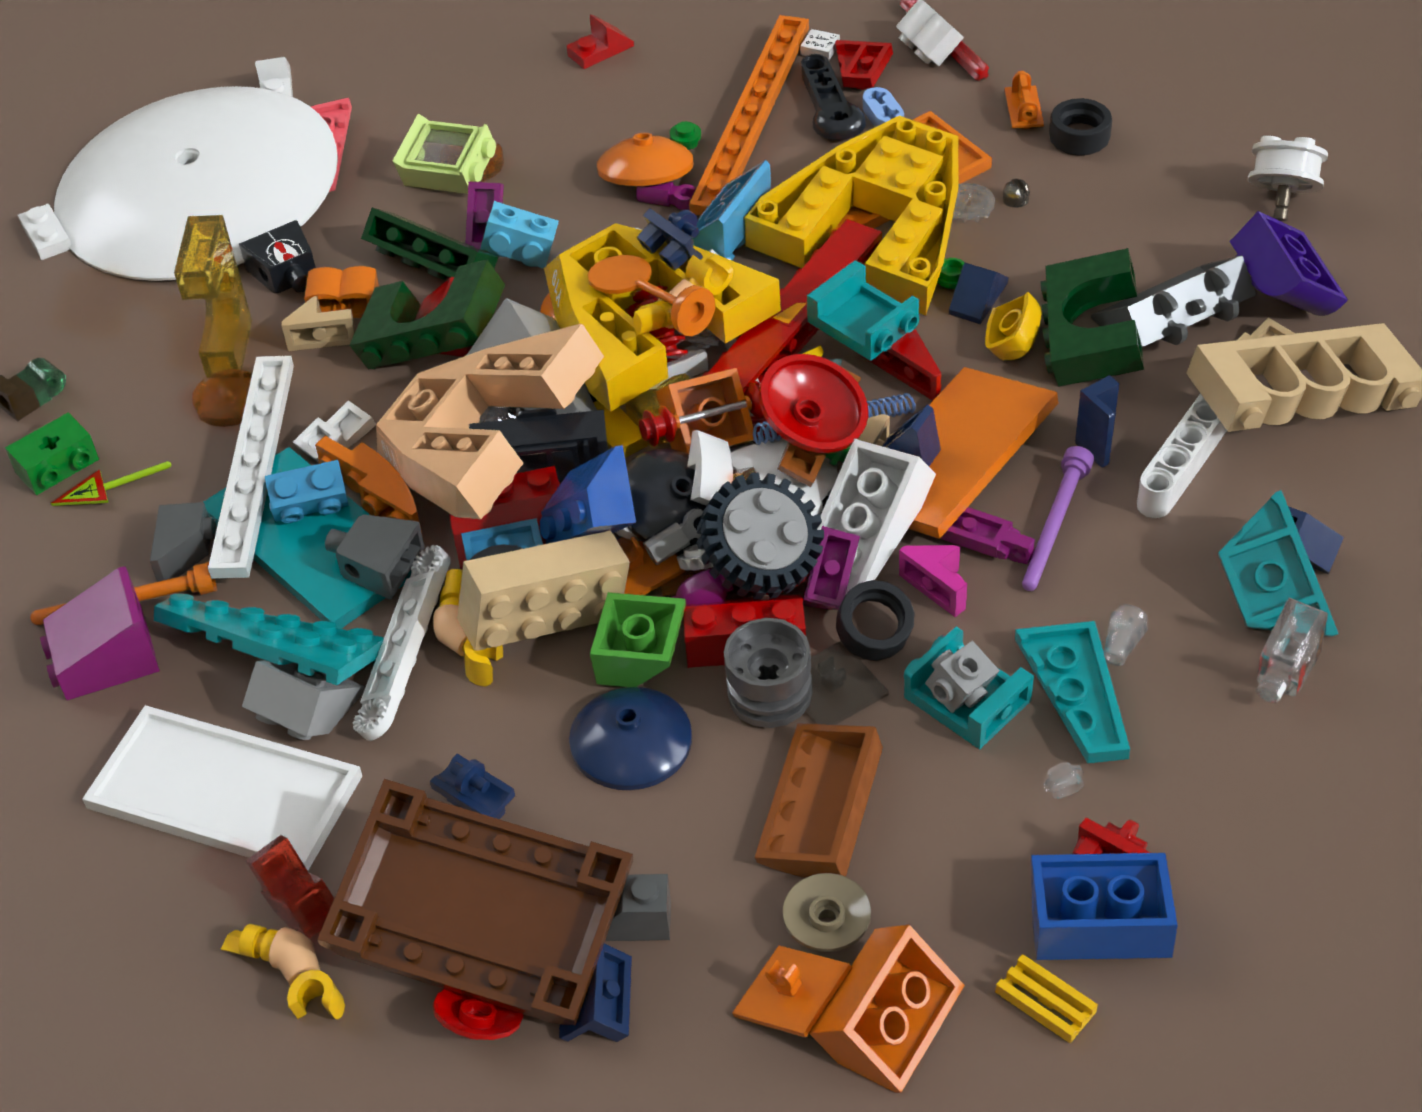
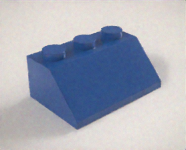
(590, 500)
(1102, 906)

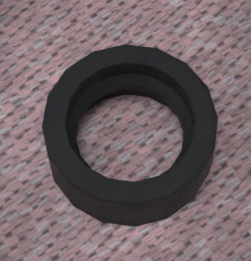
(1080, 141)
(887, 595)

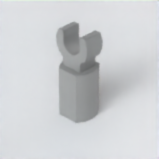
(673, 538)

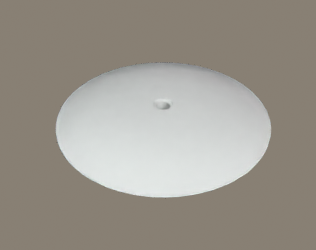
(193, 154)

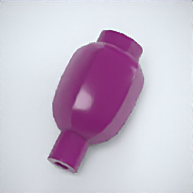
(703, 589)

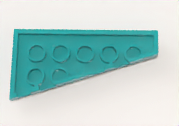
(275, 638)

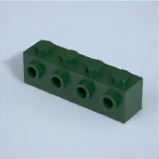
(420, 244)

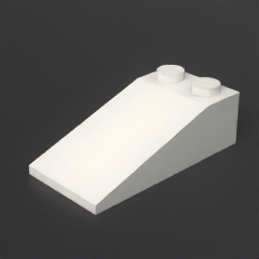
(877, 500)

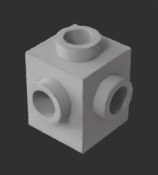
(961, 677)

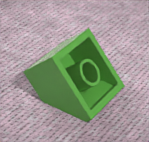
(635, 638)

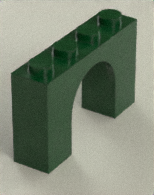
(392, 336)
(1095, 352)

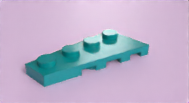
(1079, 685)

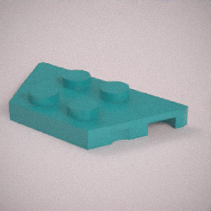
(1270, 565)

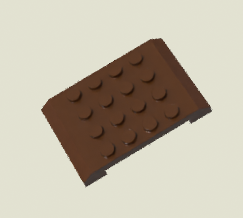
(476, 904)

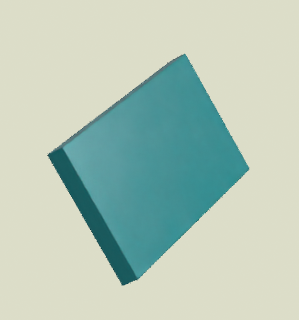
(298, 554)

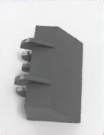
(1179, 302)

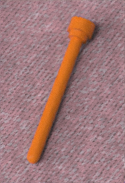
(196, 580)

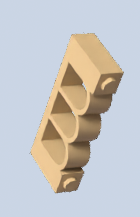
(1228, 369)

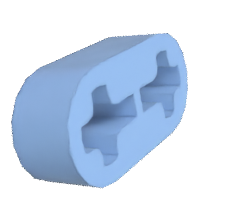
(880, 106)

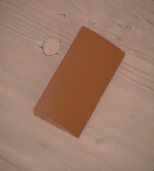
(820, 799)

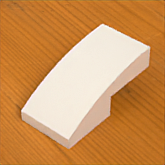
(344, 427)
(712, 465)

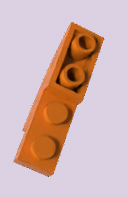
(371, 475)

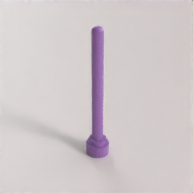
(1075, 465)

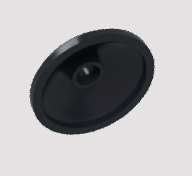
(655, 494)

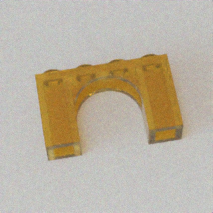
(210, 272)

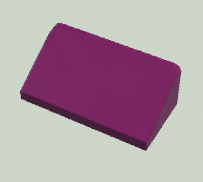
(831, 574)

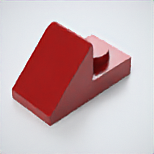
(599, 45)

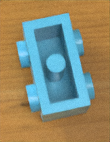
(519, 235)

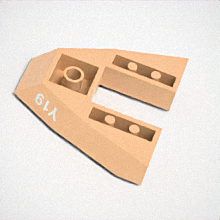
(428, 424)

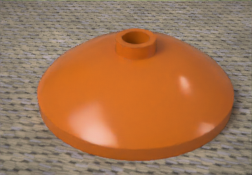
(644, 161)

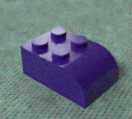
(1287, 266)

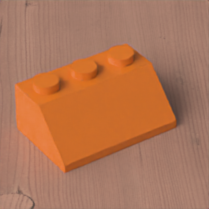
(888, 1007)

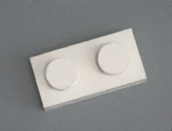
(45, 231)

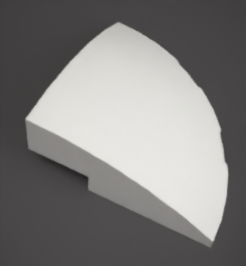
(766, 459)

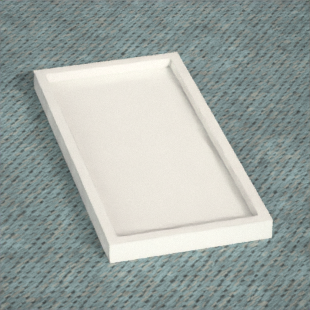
(221, 786)

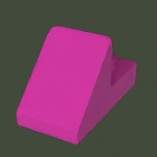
(934, 573)

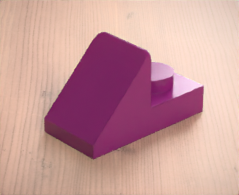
(479, 206)

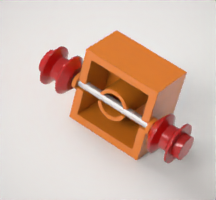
(705, 404)

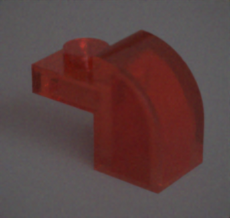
(289, 888)

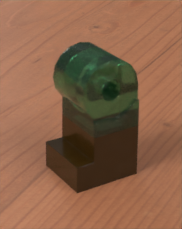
(30, 388)

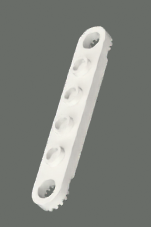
(401, 643)

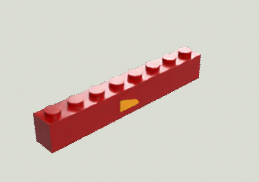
(789, 329)

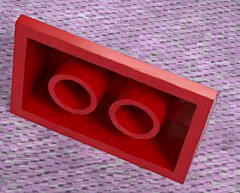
(516, 503)
(711, 624)

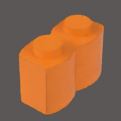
(342, 288)

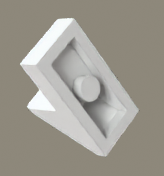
(275, 75)

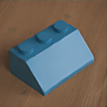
(723, 221)

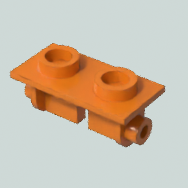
(1023, 102)

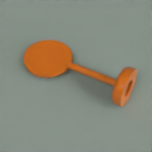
(624, 273)

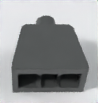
(377, 552)

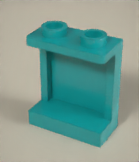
(860, 313)
(979, 724)

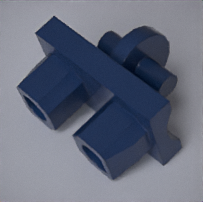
(674, 234)
(473, 788)

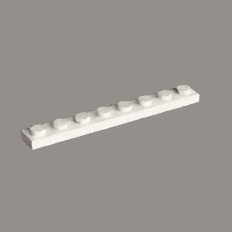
(252, 460)

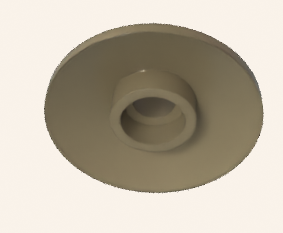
(824, 897)

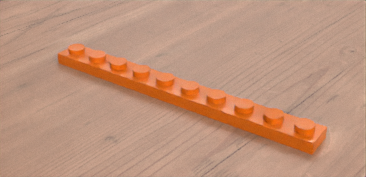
(751, 110)

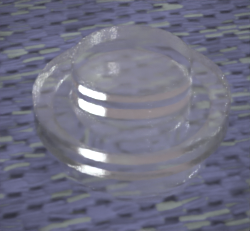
(1064, 780)

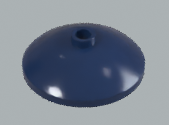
(632, 752)

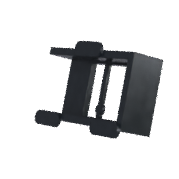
(550, 432)

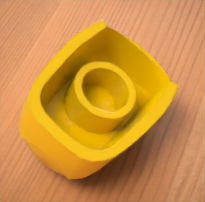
(1013, 327)

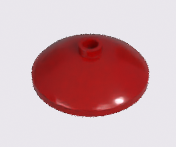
(813, 403)

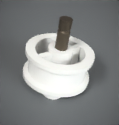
(1287, 169)

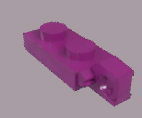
(990, 536)

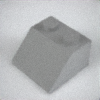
(298, 701)

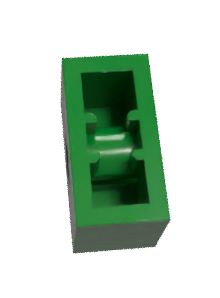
(52, 453)

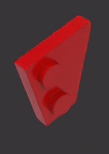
(862, 62)

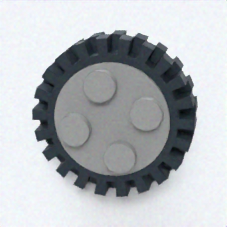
(760, 536)

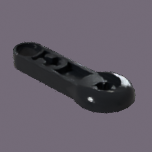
(834, 115)

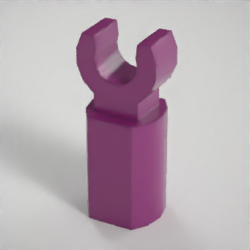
(666, 194)

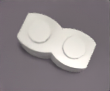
(928, 32)

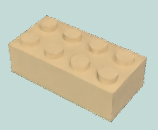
(539, 589)

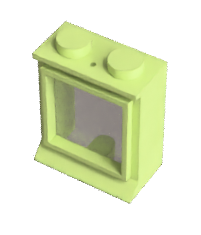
(444, 155)

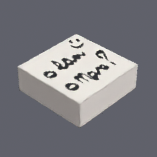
(819, 43)

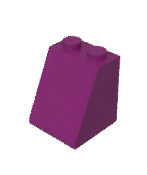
(99, 638)

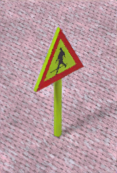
(93, 489)

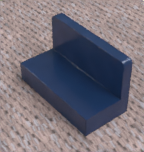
(1097, 418)
(607, 999)

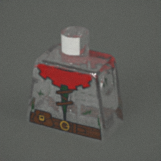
(1291, 650)

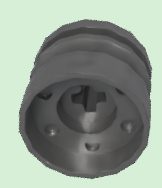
(768, 672)

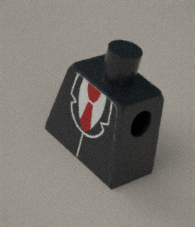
(279, 258)

